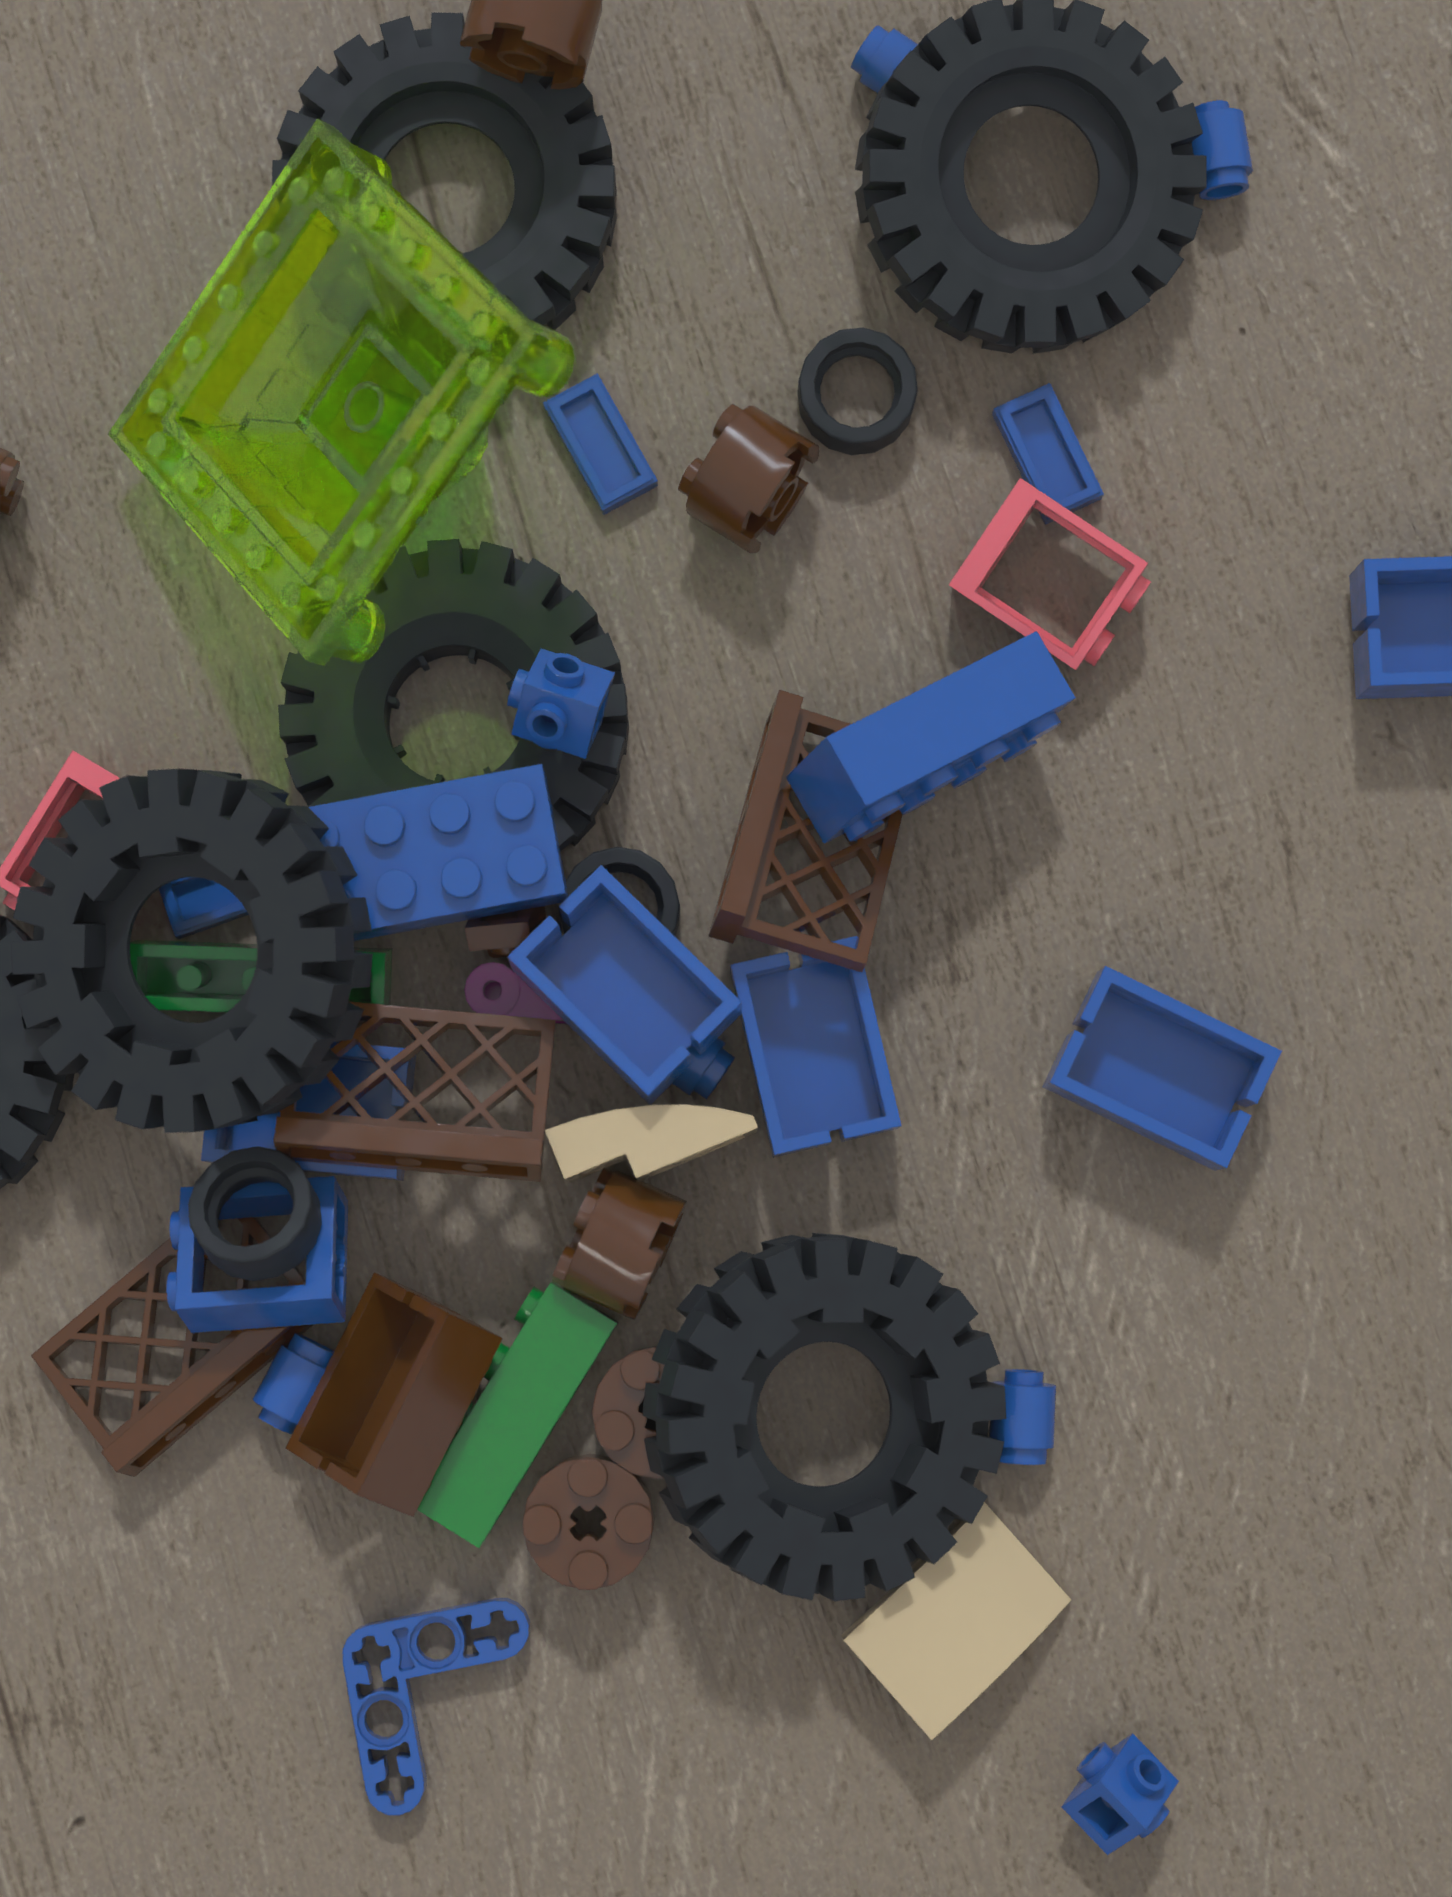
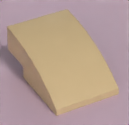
(648, 1136)
(957, 1622)

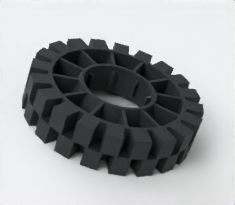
(435, 608)

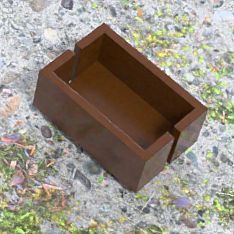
(393, 1395)

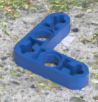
(408, 1662)

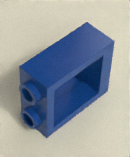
(326, 1266)

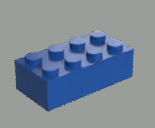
(931, 740)
(450, 850)

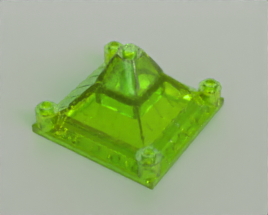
(330, 393)

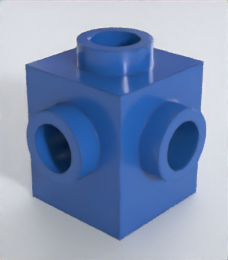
(560, 702)
(1132, 1790)

